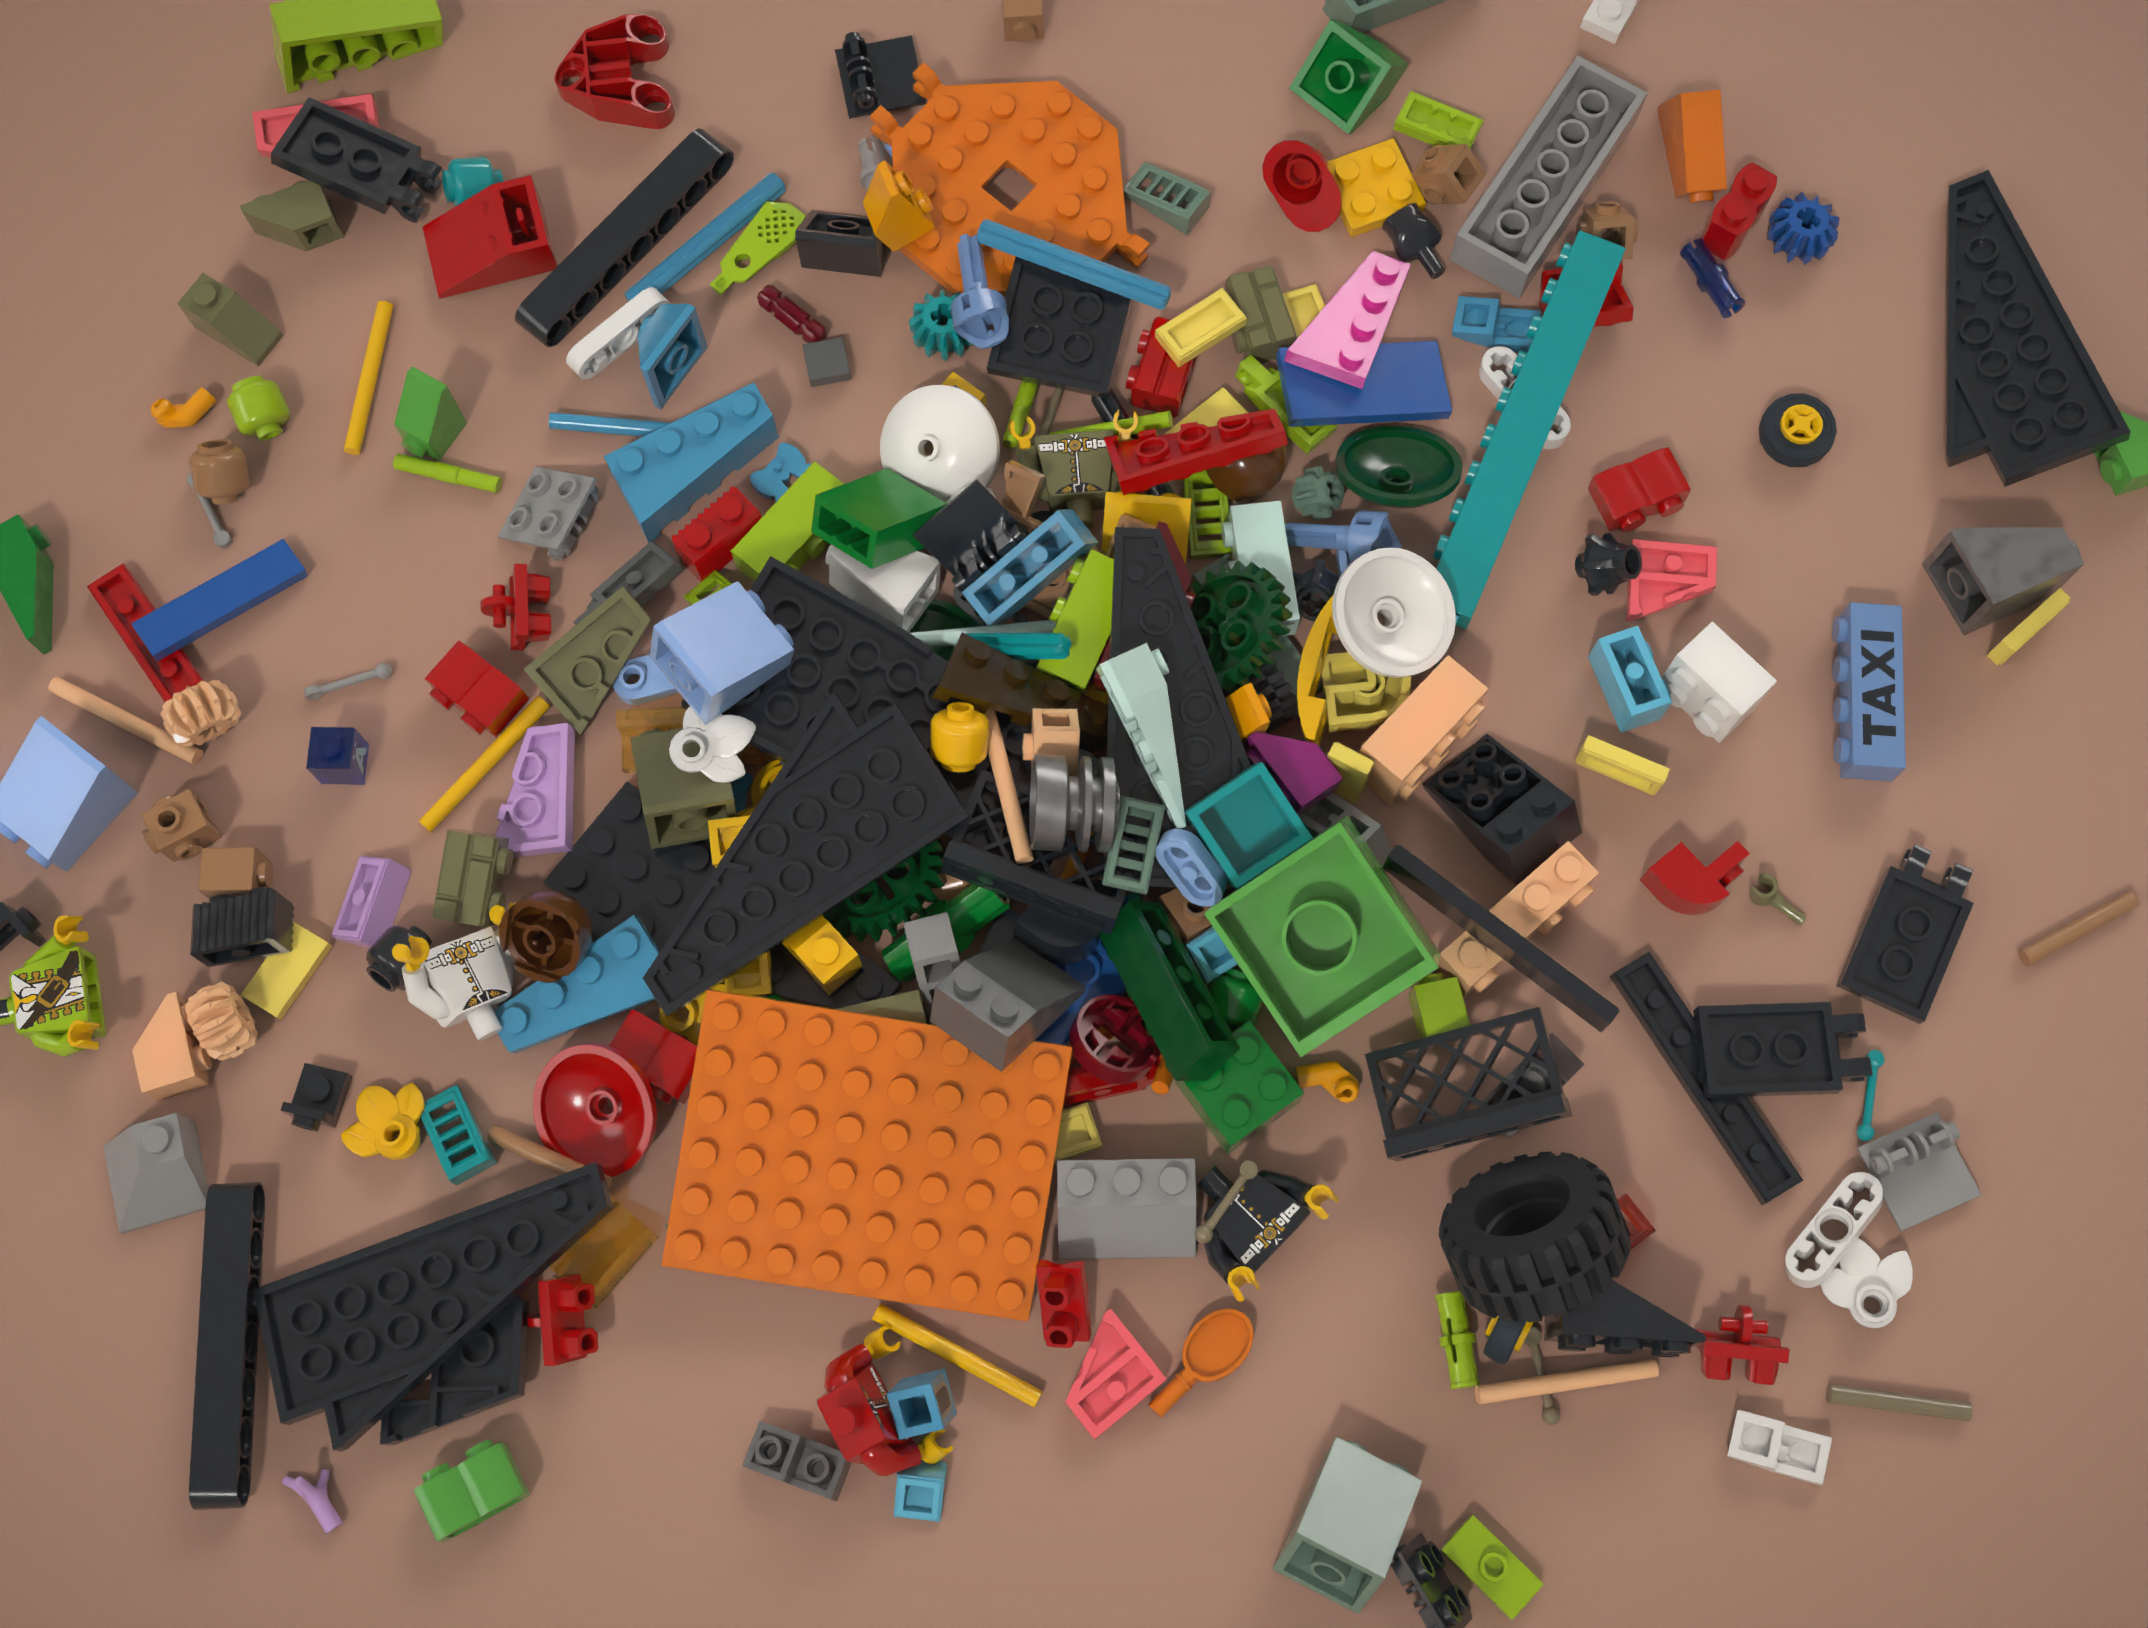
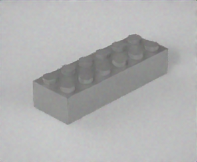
(1547, 176)

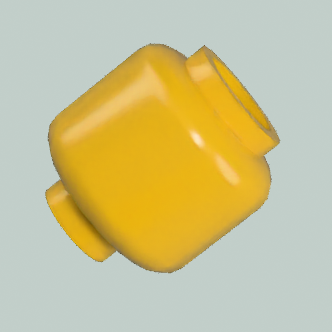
(959, 737)

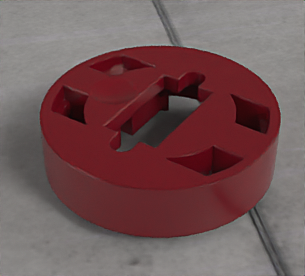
(1124, 1022)

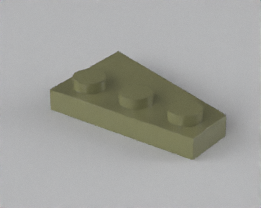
(589, 657)

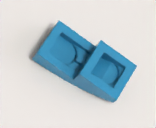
(1491, 326)

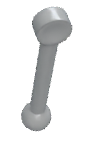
(221, 537)
(315, 692)

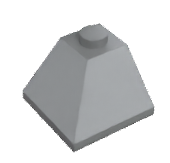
(156, 1172)

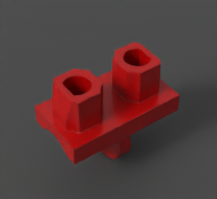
(523, 589)
(1064, 1303)
(562, 1319)
(1761, 1352)

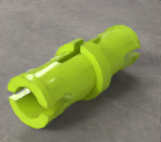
(1457, 1340)

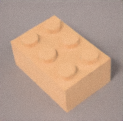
(1423, 730)

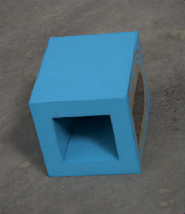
(922, 1404)

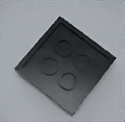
(1060, 331)

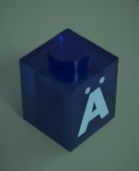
(337, 755)

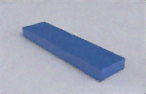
(219, 600)

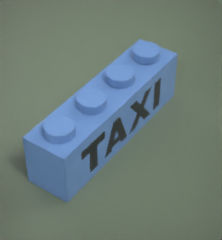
(1869, 692)

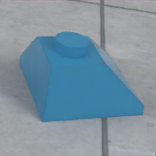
(669, 348)

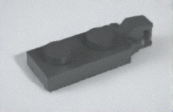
(642, 576)

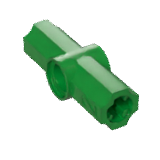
(967, 915)

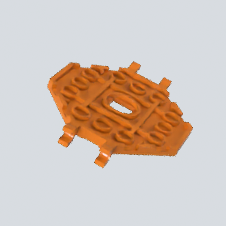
(1025, 126)

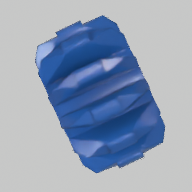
(1803, 228)

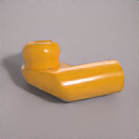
(182, 414)
(1331, 1077)

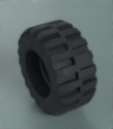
(1535, 1236)

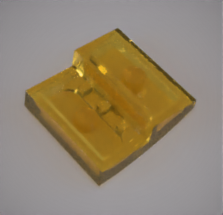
(607, 1251)

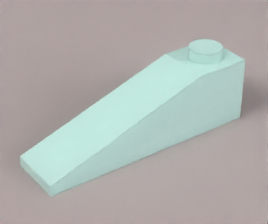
(1143, 705)

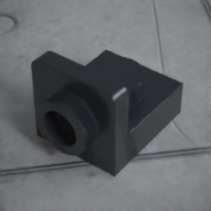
(318, 1097)

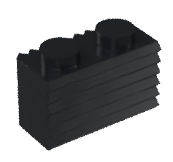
(241, 927)

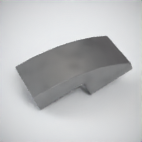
(797, 1461)

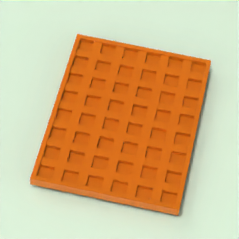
(864, 1157)

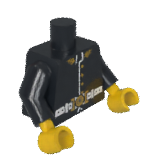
(1257, 1221)

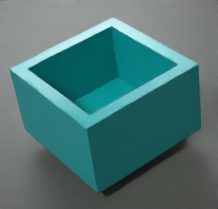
(1247, 824)

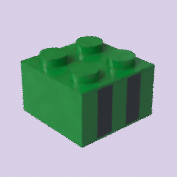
(1244, 1092)

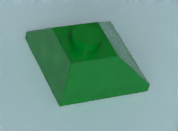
(1347, 75)

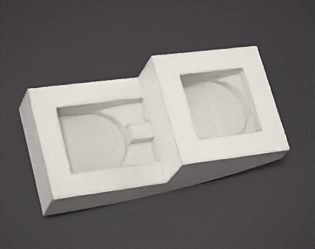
(1779, 1447)

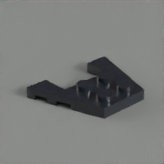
(472, 1380)

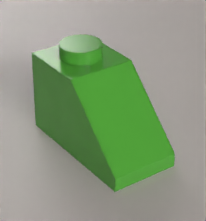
(427, 416)

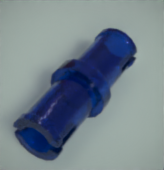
(1712, 278)

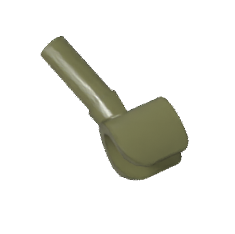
(1774, 898)

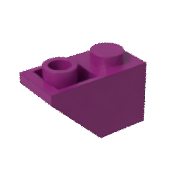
(1296, 767)

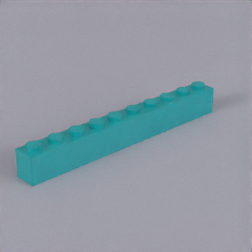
(1525, 418)

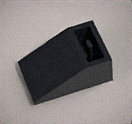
(1504, 808)
(1623, 1325)

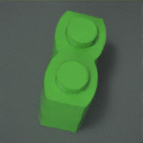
(471, 1491)

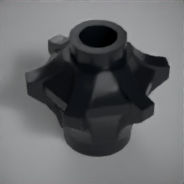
(1607, 563)
(1314, 589)

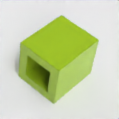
(1437, 1005)

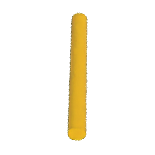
(368, 378)
(484, 764)
(957, 1355)

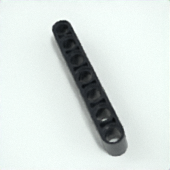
(624, 238)
(227, 1347)

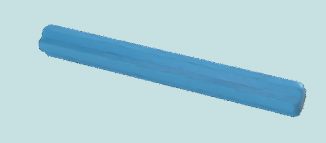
(710, 237)
(1074, 264)

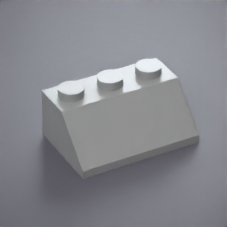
(1126, 1209)

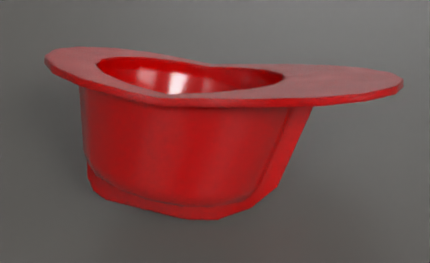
(1302, 185)

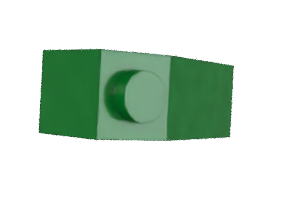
(27, 579)

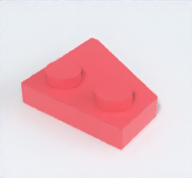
(1669, 576)
(1112, 1377)

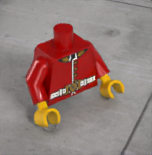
(861, 1414)

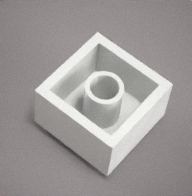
(1716, 682)

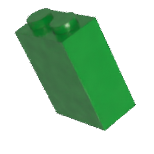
(874, 517)

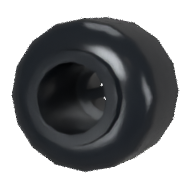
(382, 965)

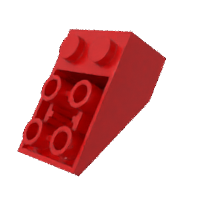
(490, 239)

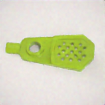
(754, 244)

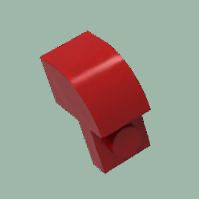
(1689, 886)

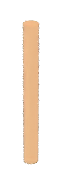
(123, 719)
(1007, 792)
(1566, 1381)

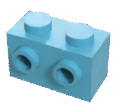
(1630, 679)

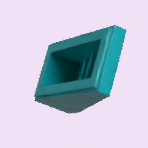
(471, 1165)

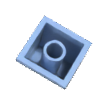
(720, 650)
(58, 797)

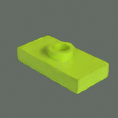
(1436, 122)
(1491, 1567)

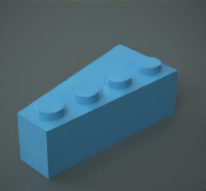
(690, 457)

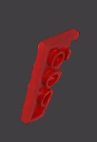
(1193, 449)

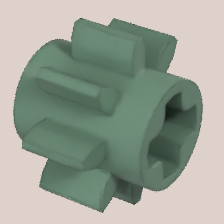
(1317, 493)

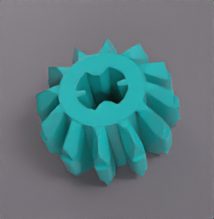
(928, 329)

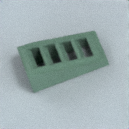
(1179, 218)
(1143, 810)

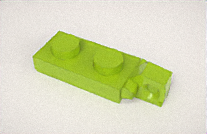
(1266, 393)

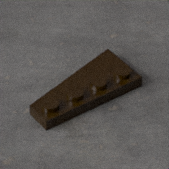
(1012, 687)

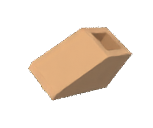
(169, 1054)

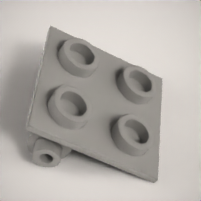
(549, 509)
(1920, 1170)

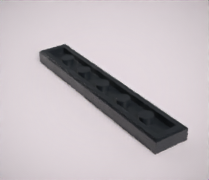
(1500, 938)
(1730, 1118)

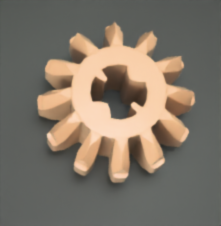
(200, 713)
(221, 1021)

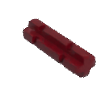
(791, 314)

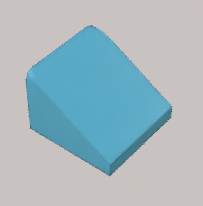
(1210, 955)
(921, 1491)

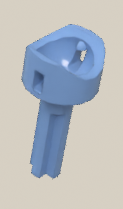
(978, 305)
(1366, 533)

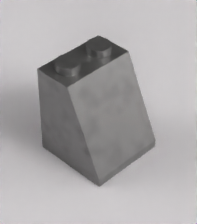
(1999, 571)

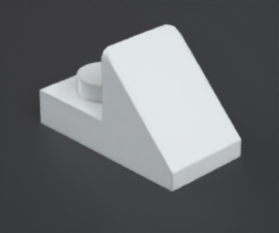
(1608, 18)

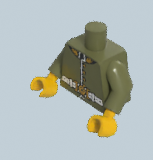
(1074, 466)

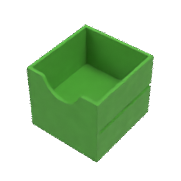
(1324, 936)

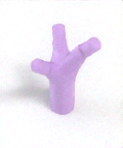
(317, 1499)

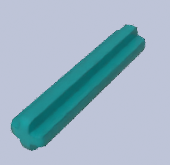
(1028, 644)

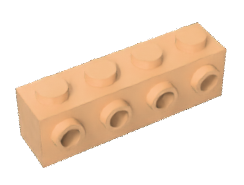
(1526, 909)

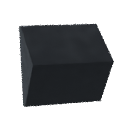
(839, 244)

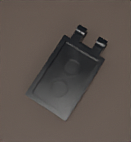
(356, 160)
(1908, 937)
(1776, 1049)

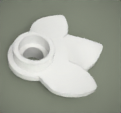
(718, 744)
(1865, 1275)

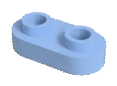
(650, 687)
(1191, 867)

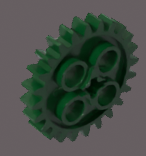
(1240, 620)
(872, 910)

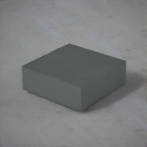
(826, 362)

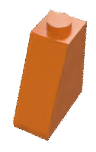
(1695, 144)

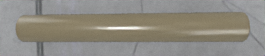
(1899, 1402)

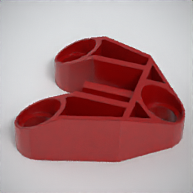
(606, 82)

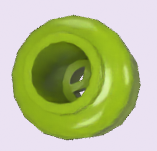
(258, 407)

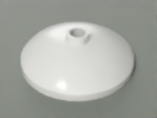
(960, 432)
(1415, 610)

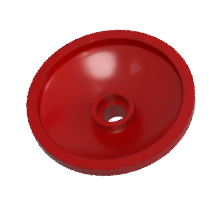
(574, 1109)

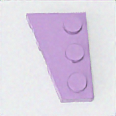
(541, 798)

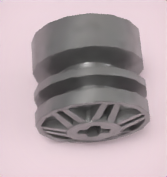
(1072, 803)

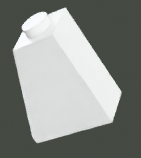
(894, 590)

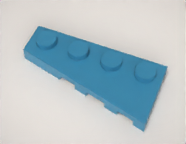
(598, 988)

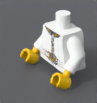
(460, 978)

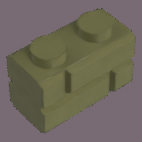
(1266, 313)
(471, 877)

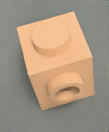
(1053, 734)

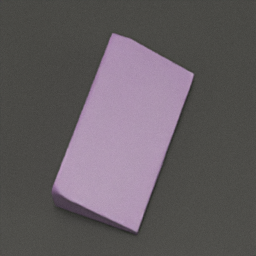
(371, 901)

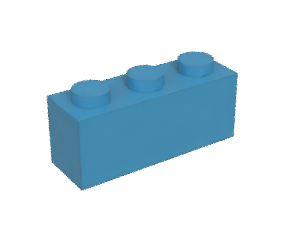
(1030, 567)

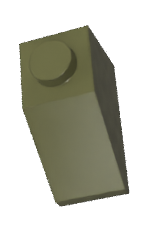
(229, 319)

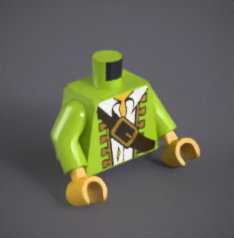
(57, 994)

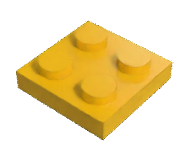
(1373, 186)

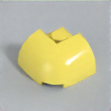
(1358, 696)

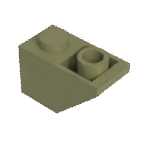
(295, 216)

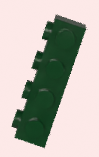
(1169, 992)

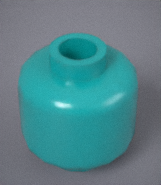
(468, 177)

